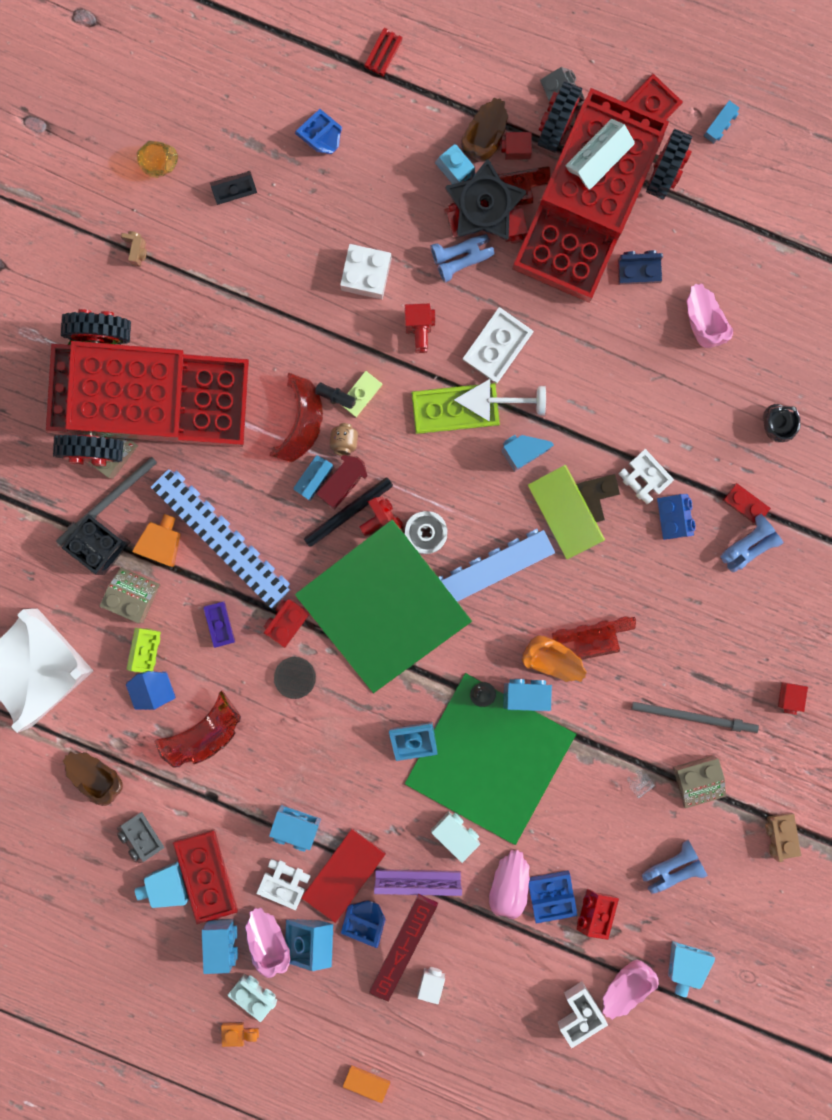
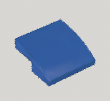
(552, 897)

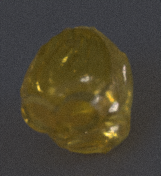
(157, 158)

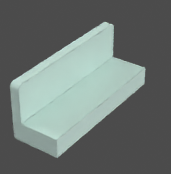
(601, 153)

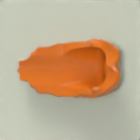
(553, 659)

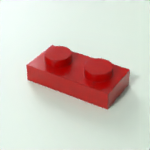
(745, 503)

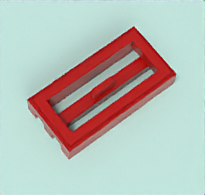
(391, 36)

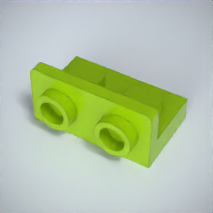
(143, 650)

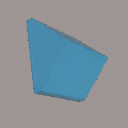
(413, 741)

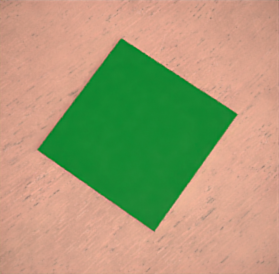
(383, 606)
(491, 762)

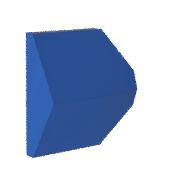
(320, 133)
(150, 690)
(364, 923)

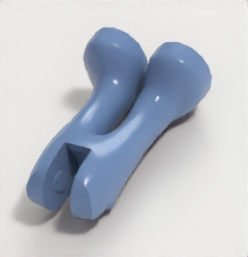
(469, 246)
(739, 555)
(662, 869)

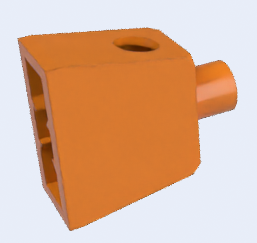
(159, 541)

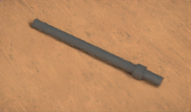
(109, 498)
(735, 724)

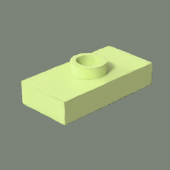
(363, 391)

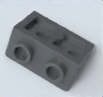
(139, 838)

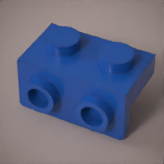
(676, 516)

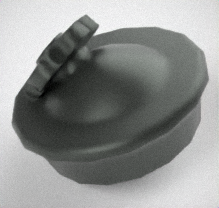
(483, 694)

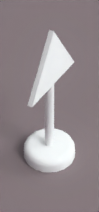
(479, 400)

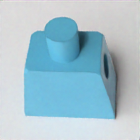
(455, 165)
(164, 887)
(688, 967)

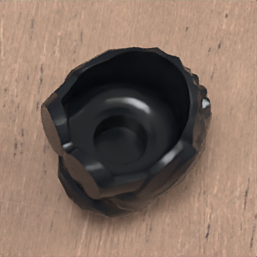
(781, 423)

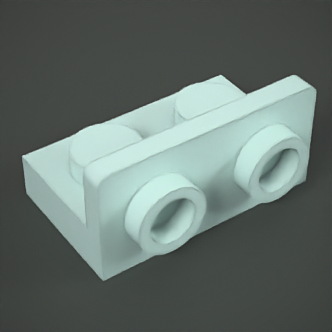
(253, 997)

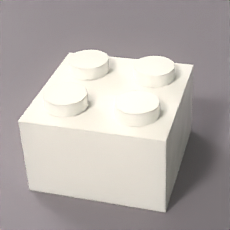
(365, 271)

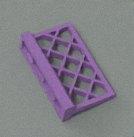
(418, 882)

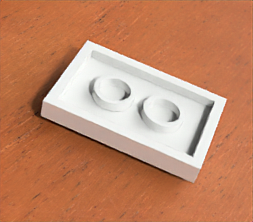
(498, 345)

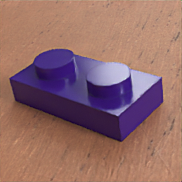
(219, 624)

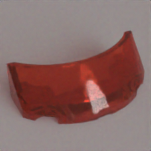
(307, 421)
(202, 739)

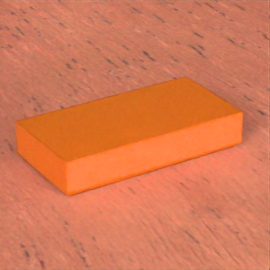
(366, 1084)

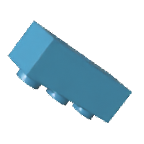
(722, 122)

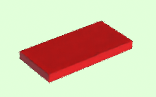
(655, 98)
(343, 875)
(205, 877)

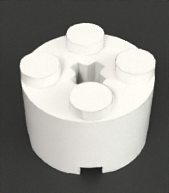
(426, 520)

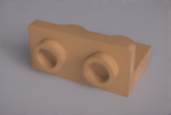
(783, 836)

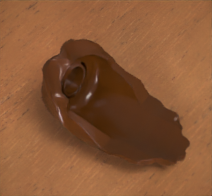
(485, 131)
(93, 778)

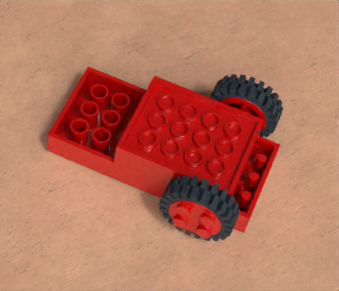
(581, 225)
(136, 392)

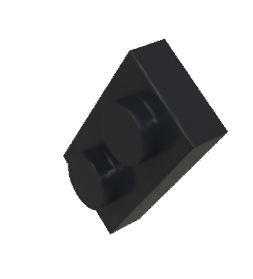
(233, 187)

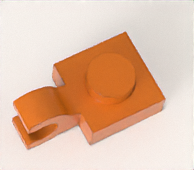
(234, 1034)

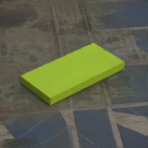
(439, 412)
(566, 512)

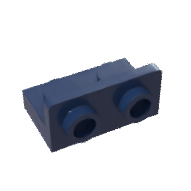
(640, 268)

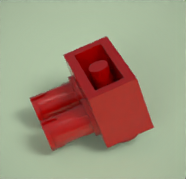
(418, 322)

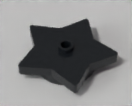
(489, 187)

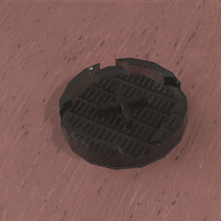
(295, 677)

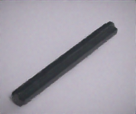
(348, 512)

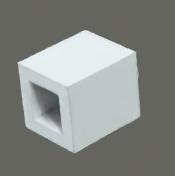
(431, 985)

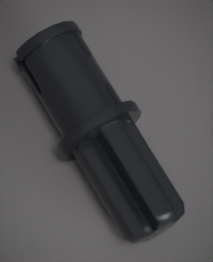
(335, 395)

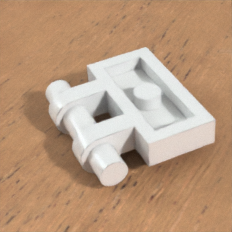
(650, 471)
(281, 890)

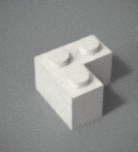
(585, 1019)

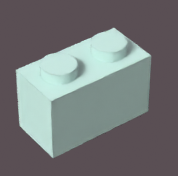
(455, 836)

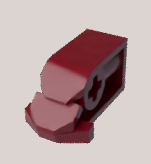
(343, 481)

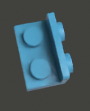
(313, 477)

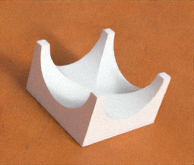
(36, 669)

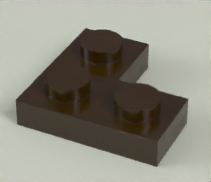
(598, 489)

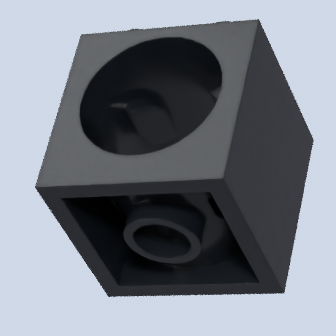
(96, 544)

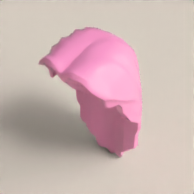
(707, 318)
(510, 886)
(266, 944)
(629, 989)

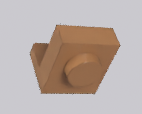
(138, 251)

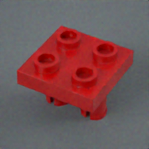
(383, 514)

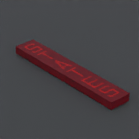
(403, 947)

